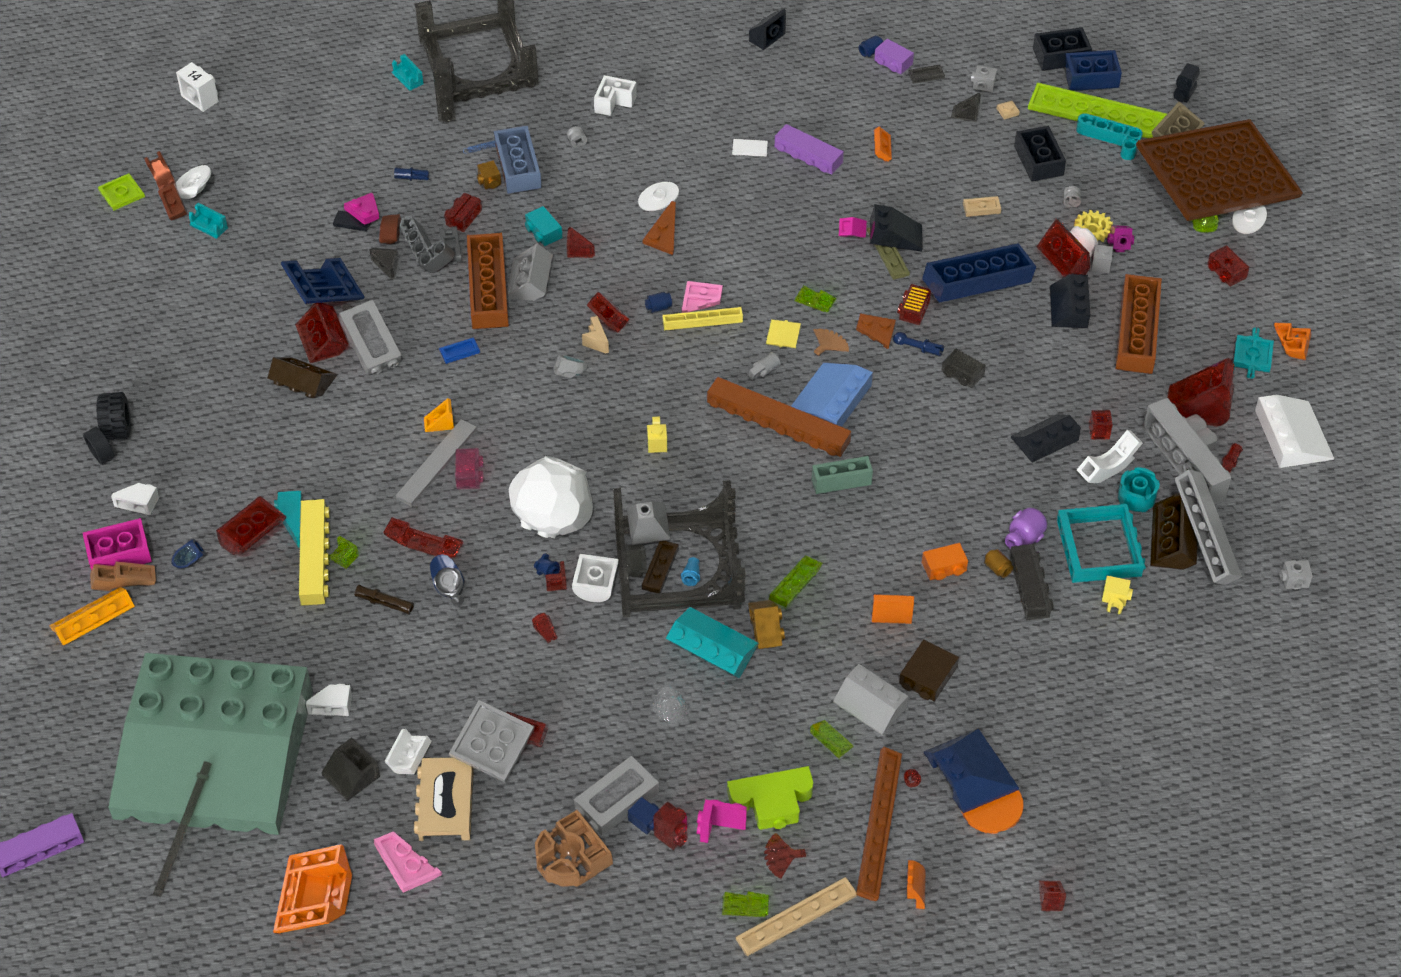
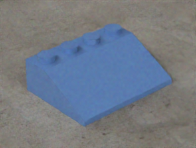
(834, 392)

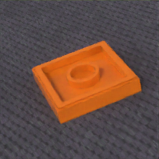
(892, 609)

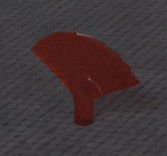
(780, 855)

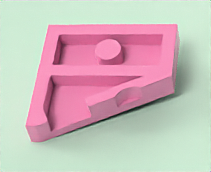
(701, 296)

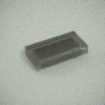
(926, 74)

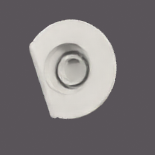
(193, 181)

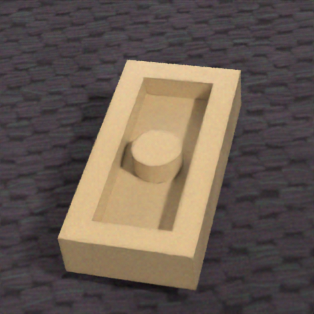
(982, 206)

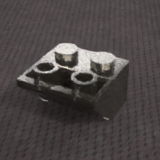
(350, 769)

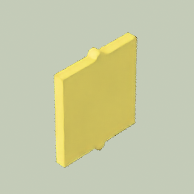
(783, 333)

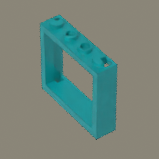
(1094, 514)

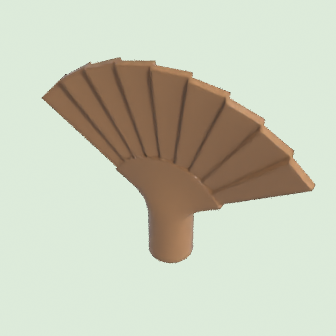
(829, 341)

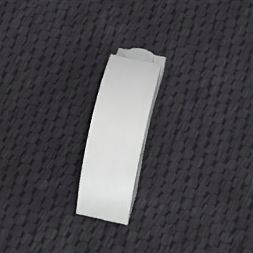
(1112, 462)

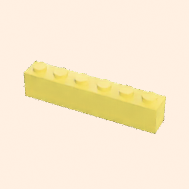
(313, 552)

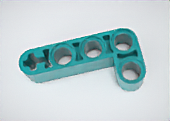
(1111, 132)

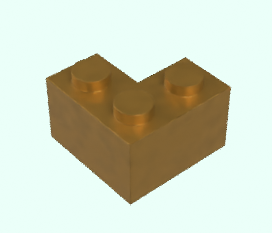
(766, 623)

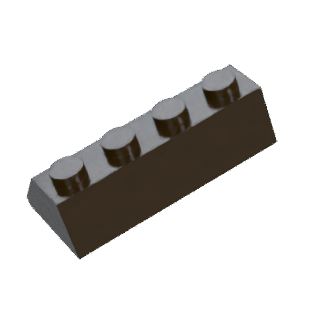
(1172, 535)

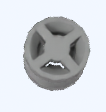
(576, 136)
(1072, 196)

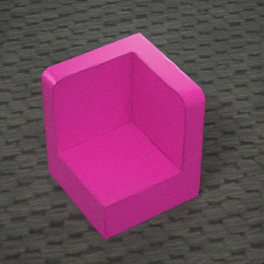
(852, 227)

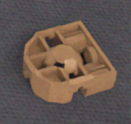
(563, 871)

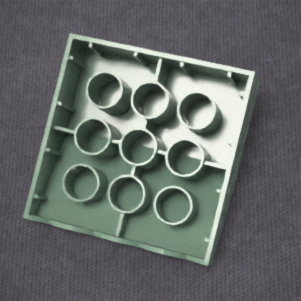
(219, 712)

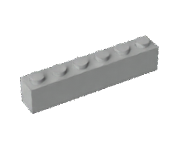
(1208, 527)

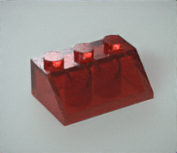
(1064, 250)
(321, 333)
(249, 526)

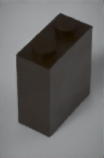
(928, 670)

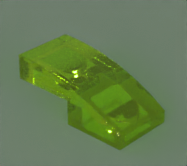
(750, 905)

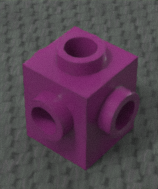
(1120, 238)

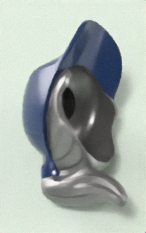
(447, 578)

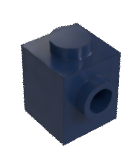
(642, 815)

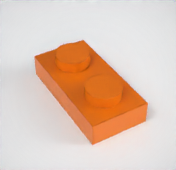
(882, 144)

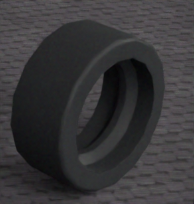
(98, 445)

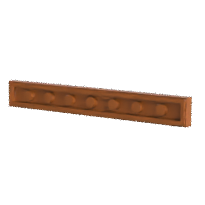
(879, 824)

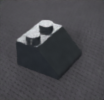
(768, 30)

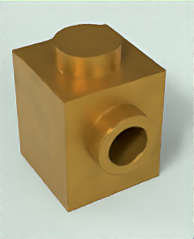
(488, 175)

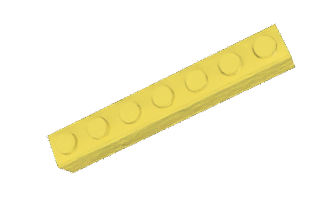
(702, 318)

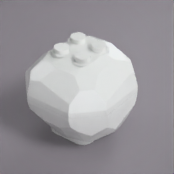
(551, 497)

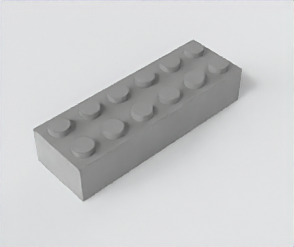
(1184, 447)

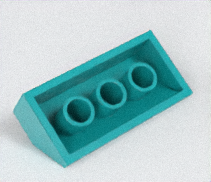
(712, 641)

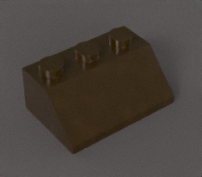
(300, 376)

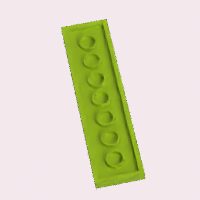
(1071, 104)

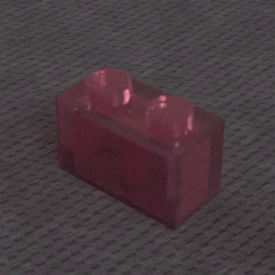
(468, 468)

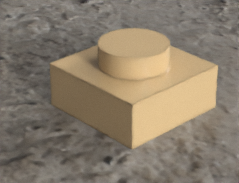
(1008, 110)

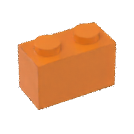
(944, 561)

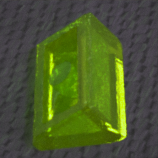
(830, 738)

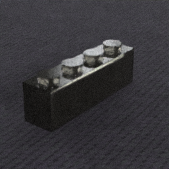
(444, 89)
(1030, 582)

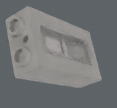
(370, 338)
(613, 795)

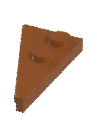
(662, 233)

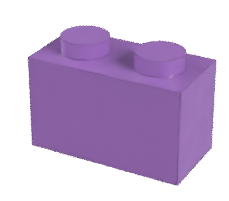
(894, 56)

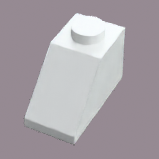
(136, 498)
(331, 701)

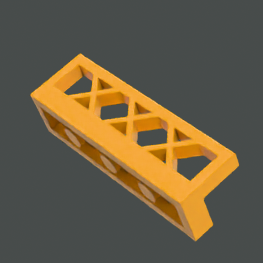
(92, 615)

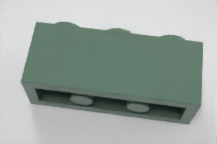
(842, 475)

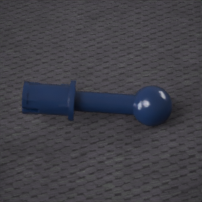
(901, 338)

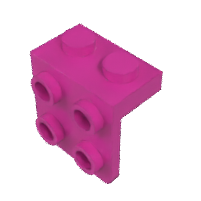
(720, 814)

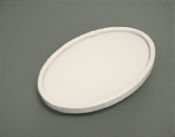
(658, 196)
(1249, 220)

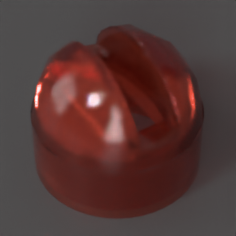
(915, 776)

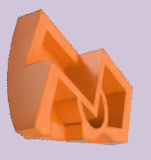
(1294, 346)
(916, 883)

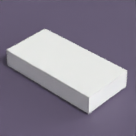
(749, 147)

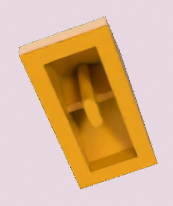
(440, 418)

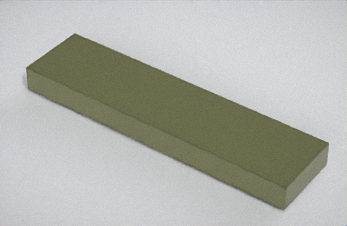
(892, 260)

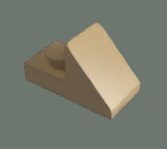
(595, 337)

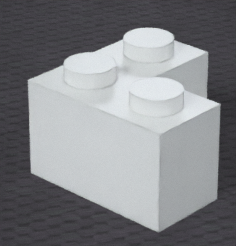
(614, 92)

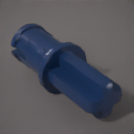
(411, 174)

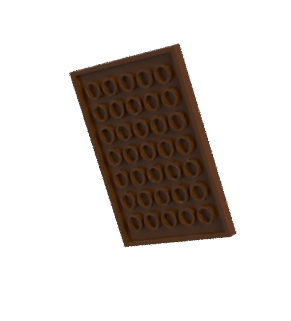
(1218, 169)

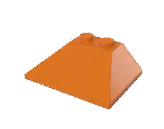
(316, 889)

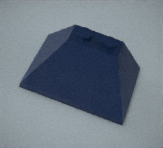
(325, 284)
(972, 770)

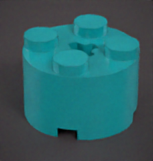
(1138, 489)

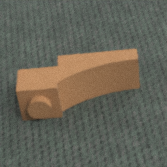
(120, 575)

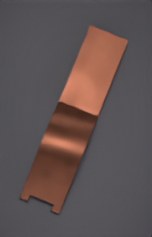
(167, 187)

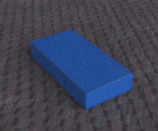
(459, 350)

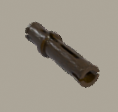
(378, 597)

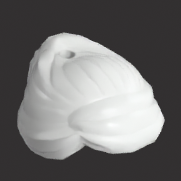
(1085, 237)

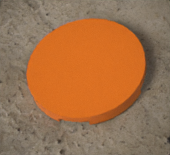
(997, 815)

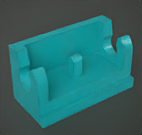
(407, 73)
(208, 221)

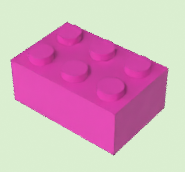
(117, 543)

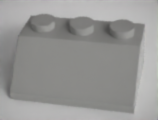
(530, 274)
(871, 699)

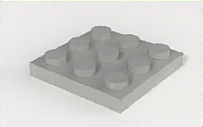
(491, 741)

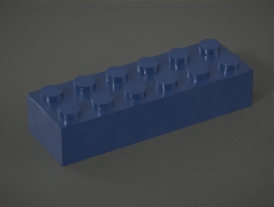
(978, 272)

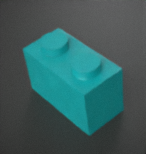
(543, 226)

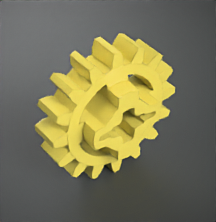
(1095, 223)

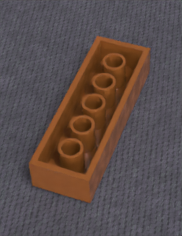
(487, 281)
(1138, 324)

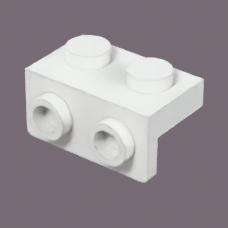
(407, 752)

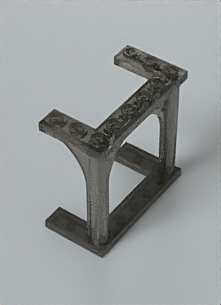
(522, 56)
(714, 515)

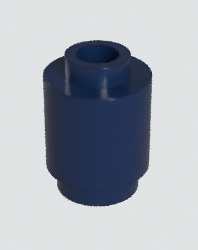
(868, 47)
(658, 302)

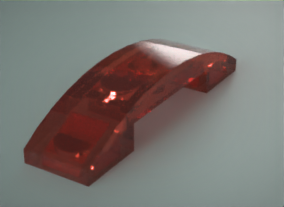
(411, 538)

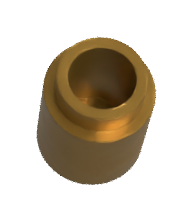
(998, 563)

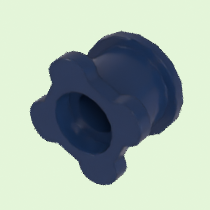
(546, 566)

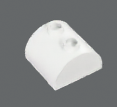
(594, 577)

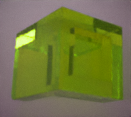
(345, 553)

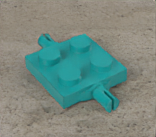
(1253, 353)

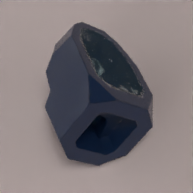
(187, 554)

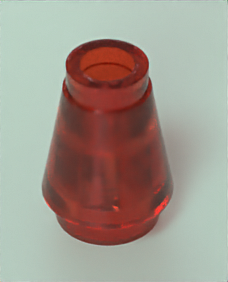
(543, 625)

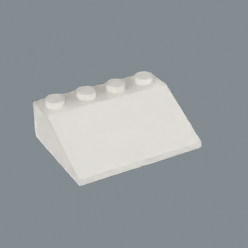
(1292, 431)

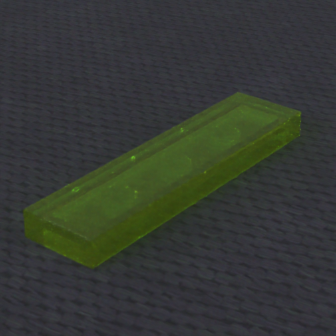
(795, 581)

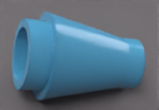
(691, 572)

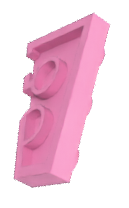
(404, 863)

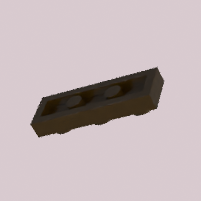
(660, 566)

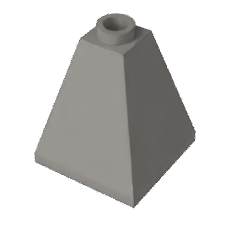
(648, 523)

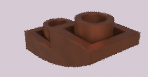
(389, 229)

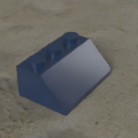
(1093, 70)

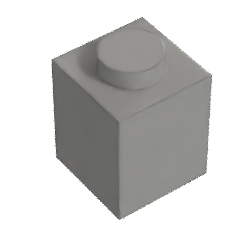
(1102, 258)

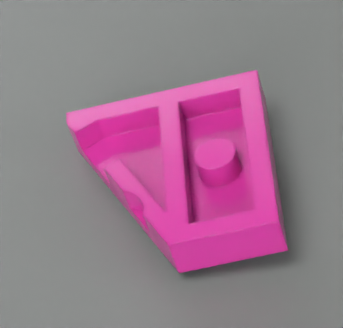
(363, 208)

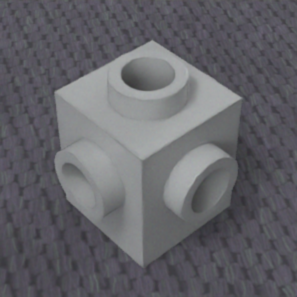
(984, 78)
(1296, 574)

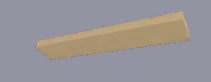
(796, 916)

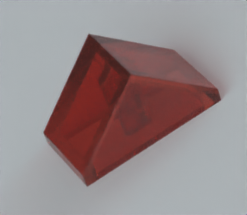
(578, 245)
(1052, 895)

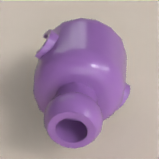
(1026, 528)

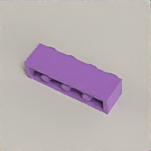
(808, 149)
(39, 844)

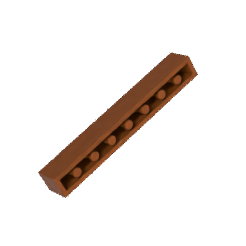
(779, 417)

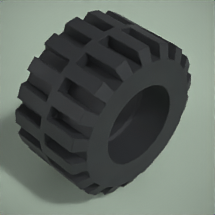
(113, 415)

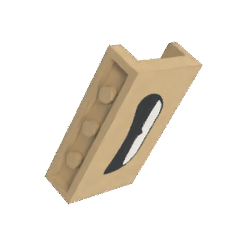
(444, 798)

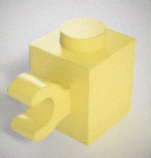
(657, 436)
(1116, 593)

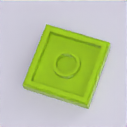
(121, 191)

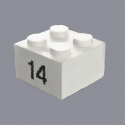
(197, 86)

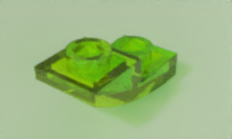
(820, 301)

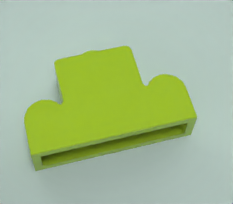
(773, 796)

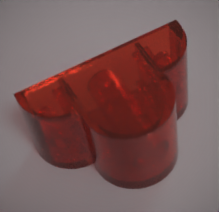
(1206, 393)

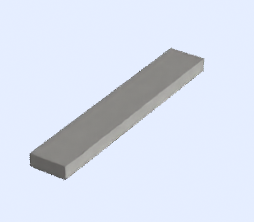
(436, 463)

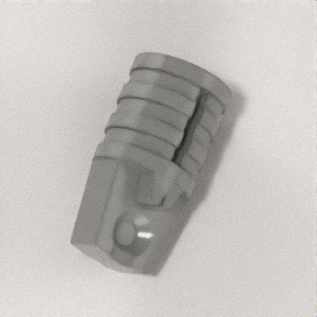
(764, 366)

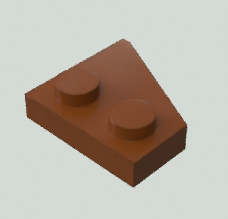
(876, 328)

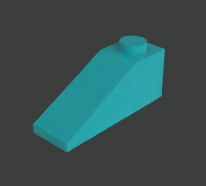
(290, 505)

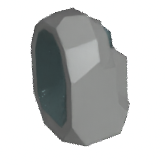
(569, 366)

